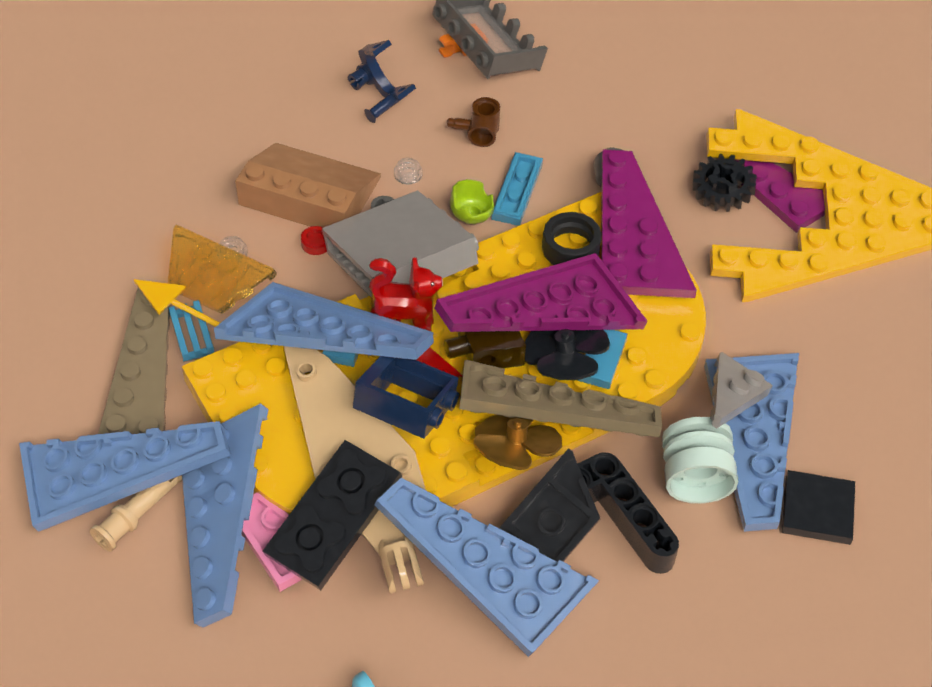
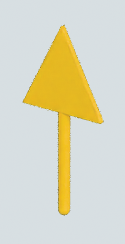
(163, 294)

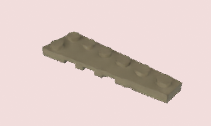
(139, 379)
(493, 392)

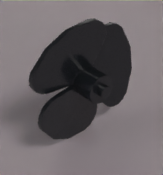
(558, 352)

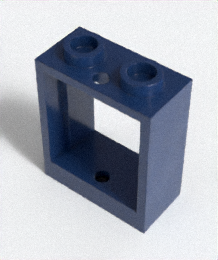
(414, 376)

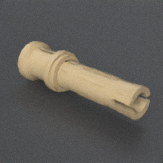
(126, 516)

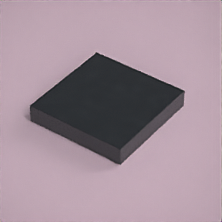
(819, 507)

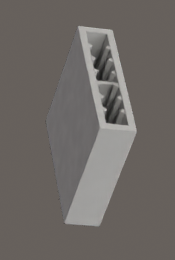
(398, 233)

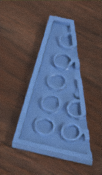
(308, 321)
(215, 508)
(495, 570)

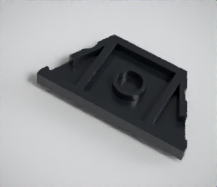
(556, 511)

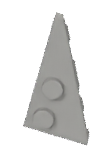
(735, 389)

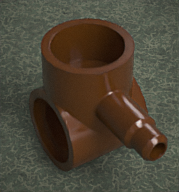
(483, 123)

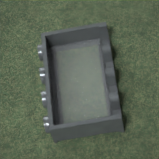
(486, 38)

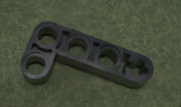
(653, 544)

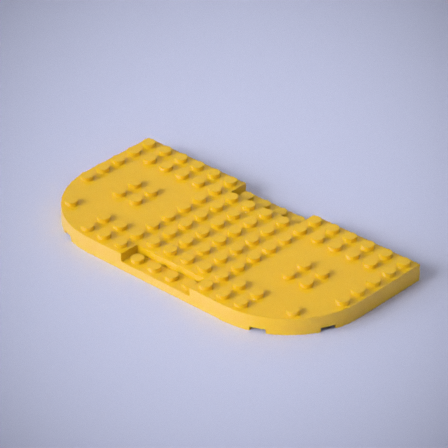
(649, 371)

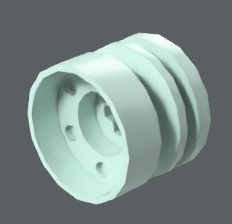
(699, 460)

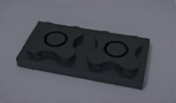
(331, 515)

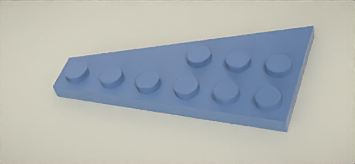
(762, 440)
(103, 468)

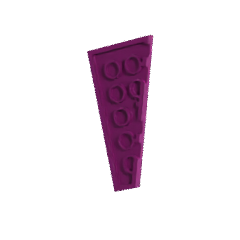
(634, 234)
(558, 297)

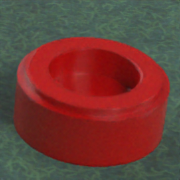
(313, 241)

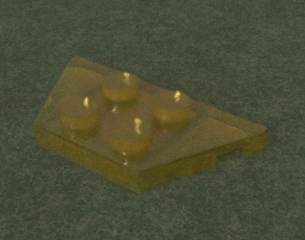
(213, 271)

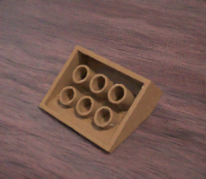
(304, 186)

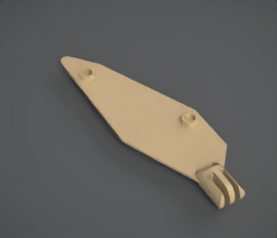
(327, 420)

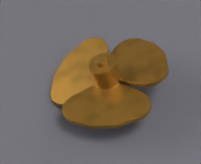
(506, 441)

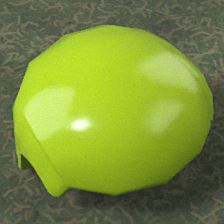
(470, 202)

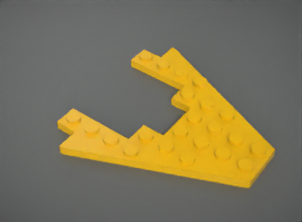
(868, 211)

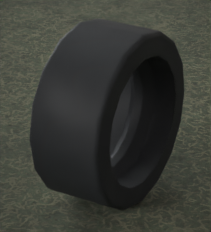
(570, 223)

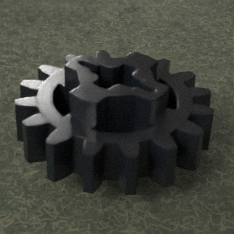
(724, 182)

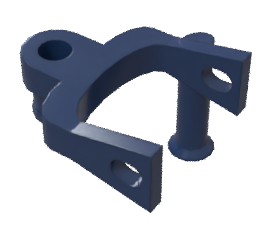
(370, 73)

